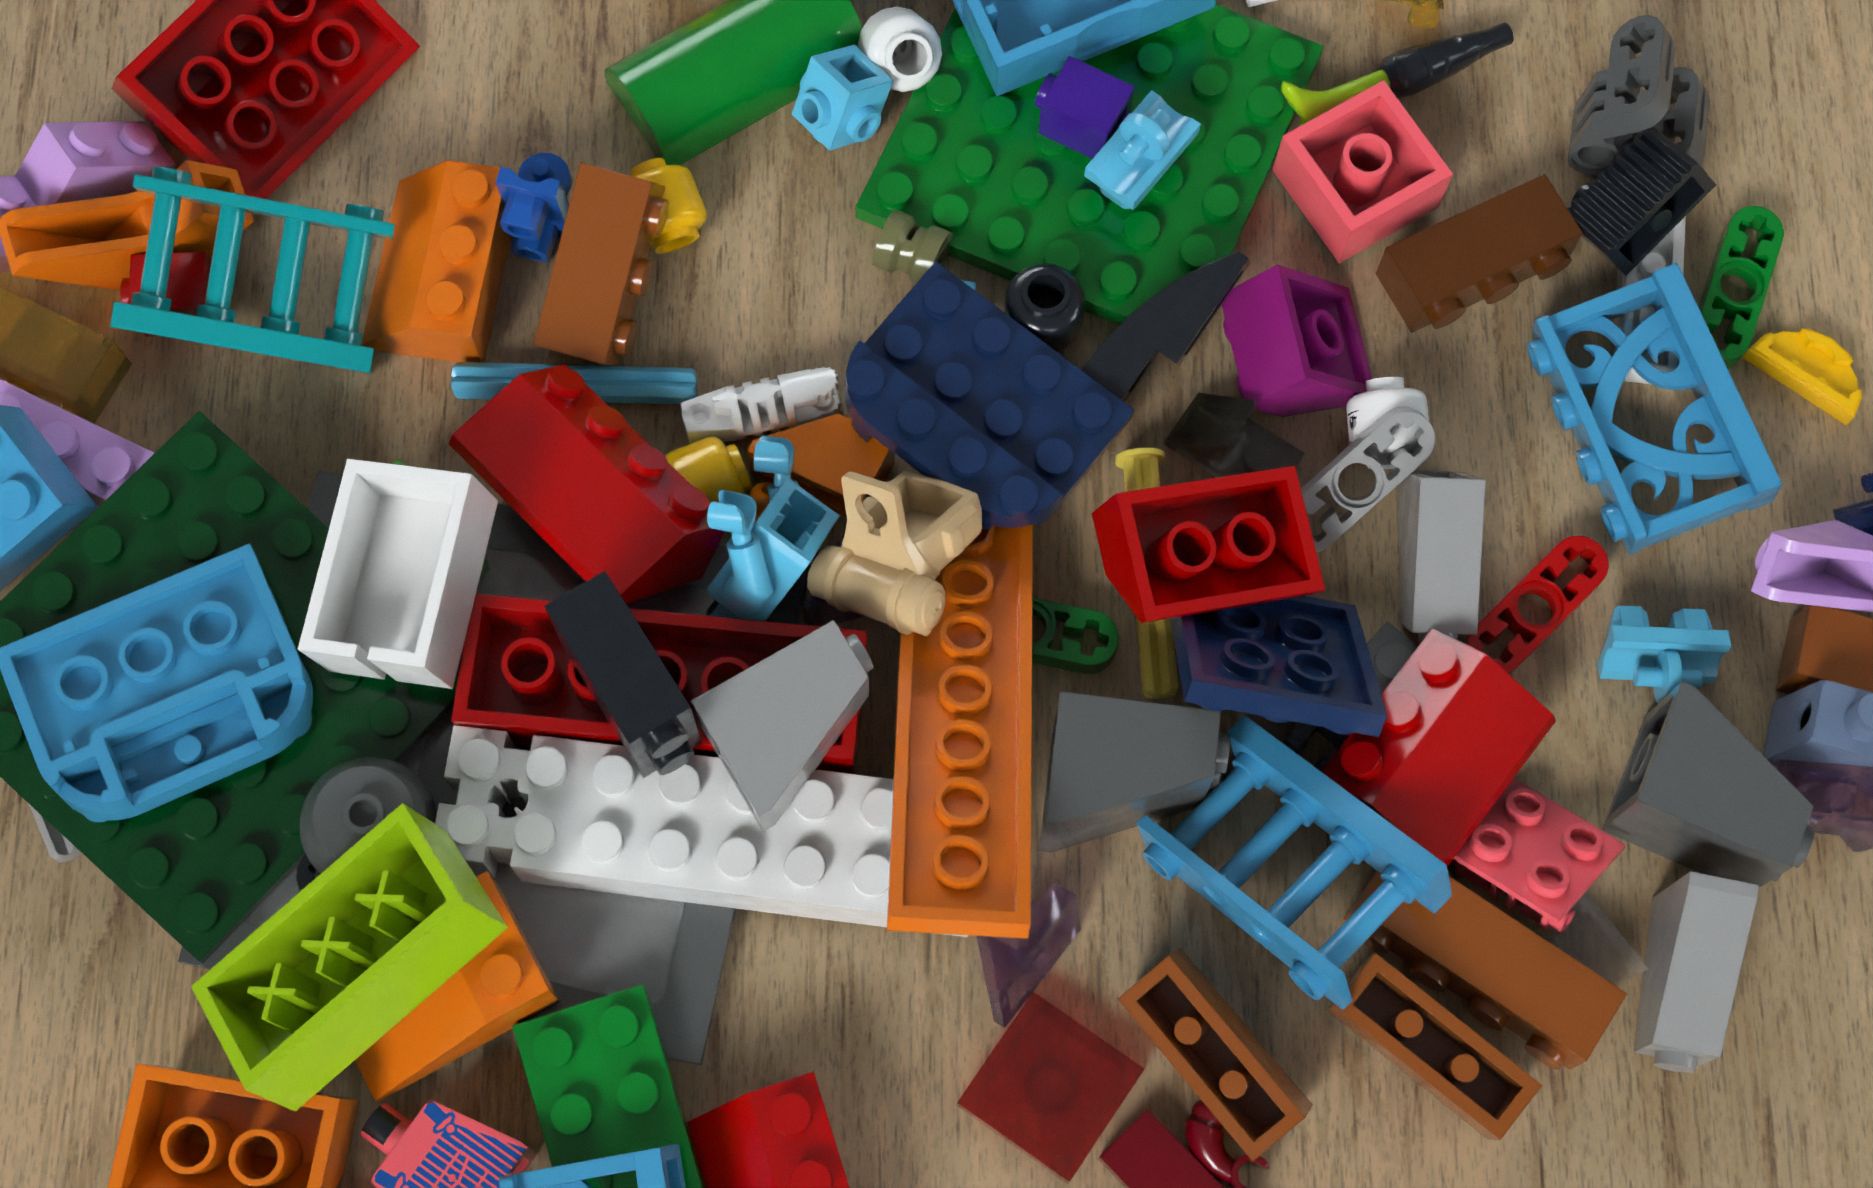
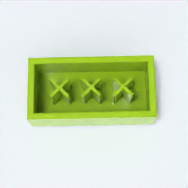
(347, 958)

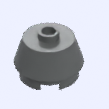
(353, 801)

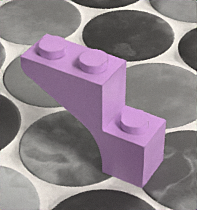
(81, 164)
(1817, 566)

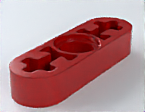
(1551, 568)

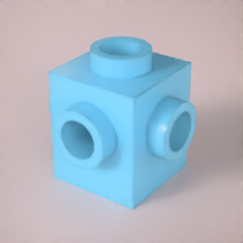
(842, 97)

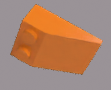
(471, 1008)

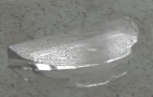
(1596, 943)

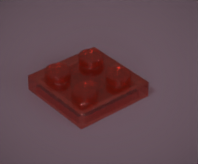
(1050, 1087)

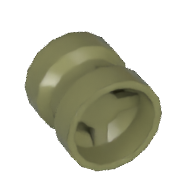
(910, 246)

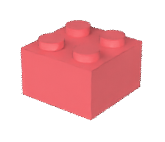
(1361, 171)

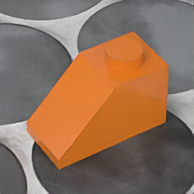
(826, 453)

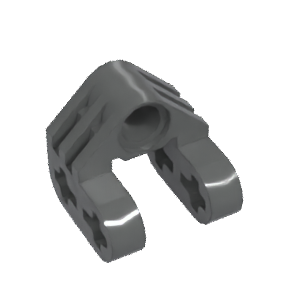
(1616, 110)

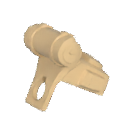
(896, 549)

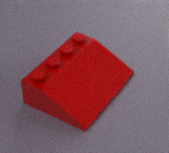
(262, 80)

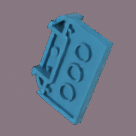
(161, 689)

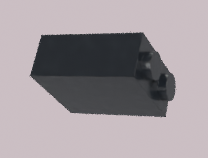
(625, 676)

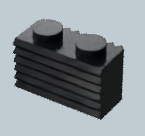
(1639, 198)

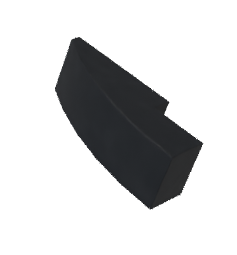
(1164, 324)

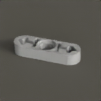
(1357, 507)

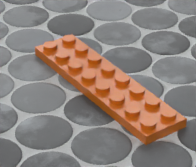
(967, 751)

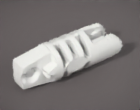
(763, 406)

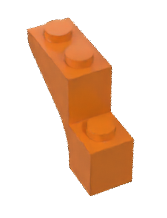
(94, 238)

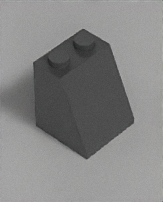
(1126, 761)
(1708, 796)

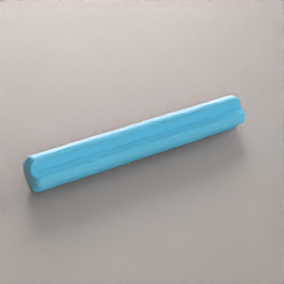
(610, 383)

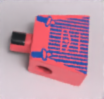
(441, 1149)

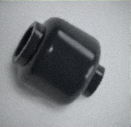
(1047, 303)

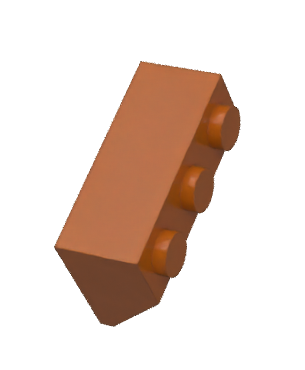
(442, 267)
(215, 1134)

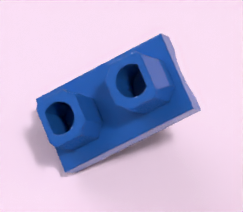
(535, 204)

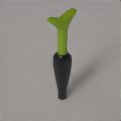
(1405, 70)

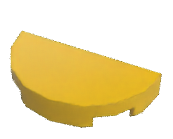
(1810, 367)

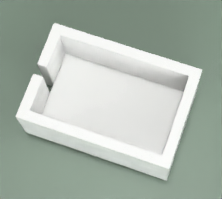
(399, 573)

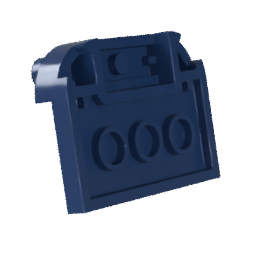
(979, 402)

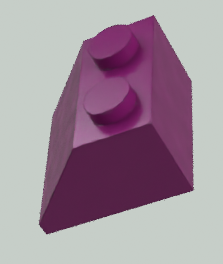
(1295, 342)

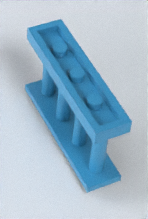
(1355, 835)

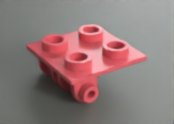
(1536, 855)

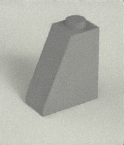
(1440, 551)
(785, 716)
(1693, 969)

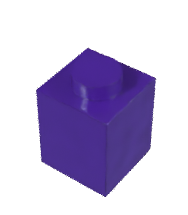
(1082, 106)

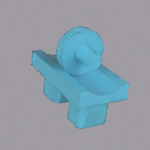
(1141, 151)
(1662, 655)

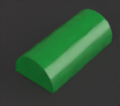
(726, 70)

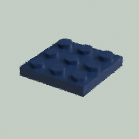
(1284, 662)

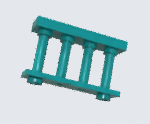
(214, 320)

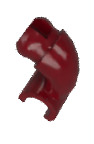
(1207, 1145)

